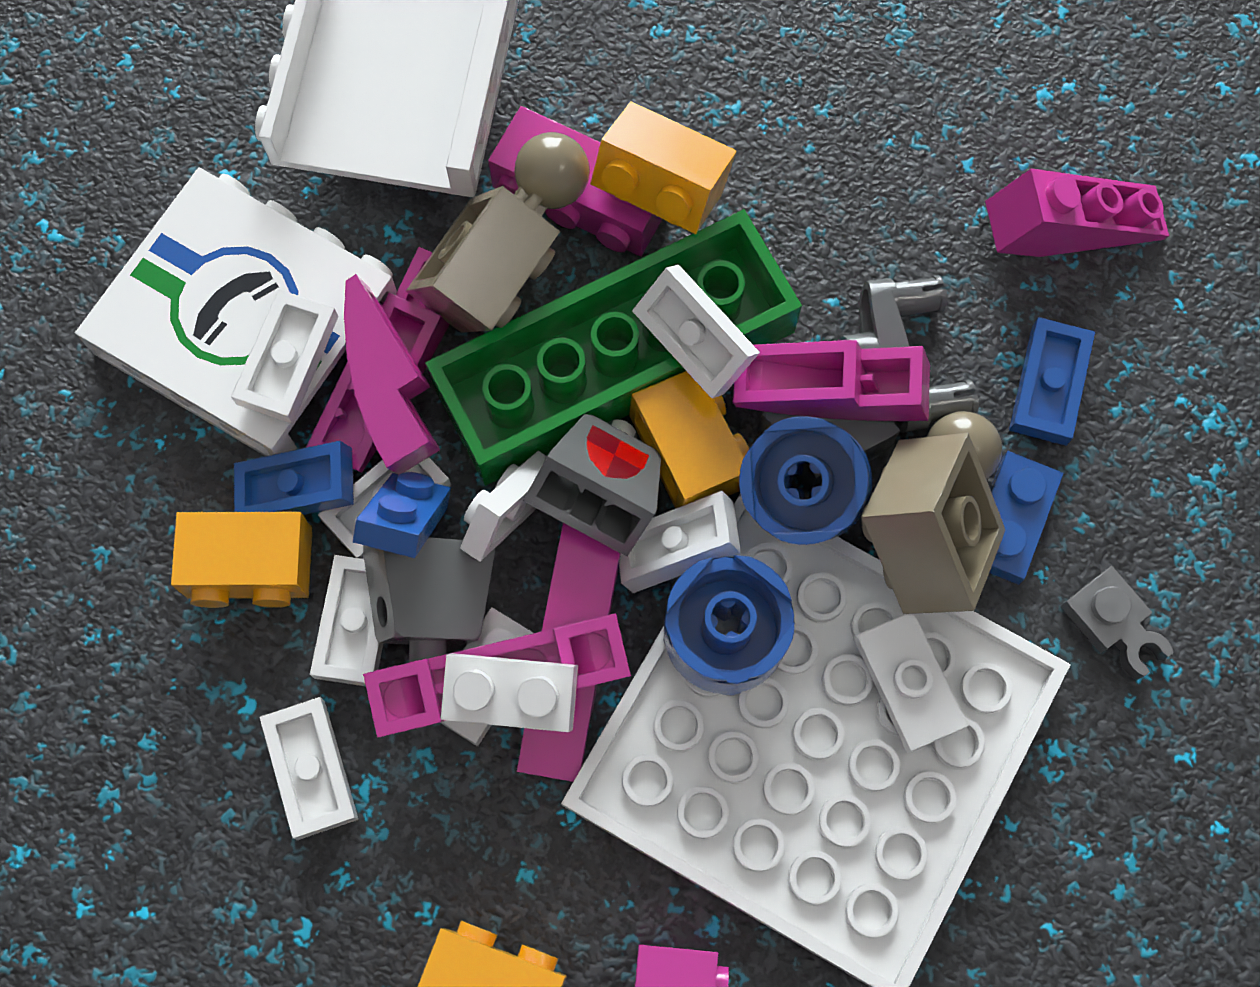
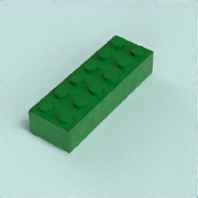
(589, 351)

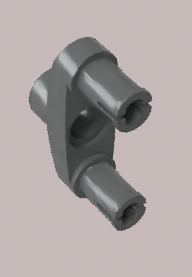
(881, 326)

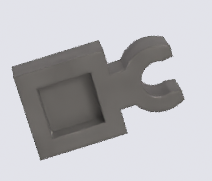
(1111, 614)

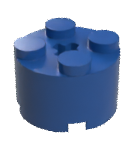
(780, 455)
(723, 589)

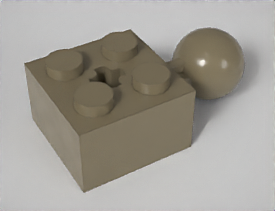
(502, 238)
(938, 516)

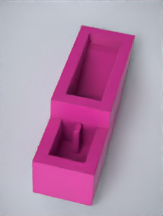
(384, 381)
(837, 381)

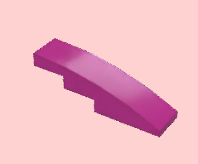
(420, 332)
(578, 592)

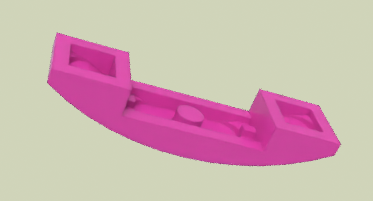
(413, 692)

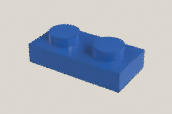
(1052, 381)
(296, 480)
(1024, 499)
(402, 514)

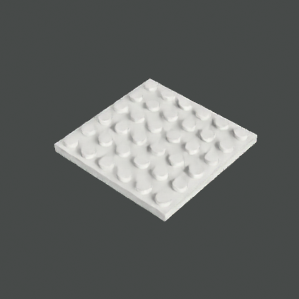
(801, 786)

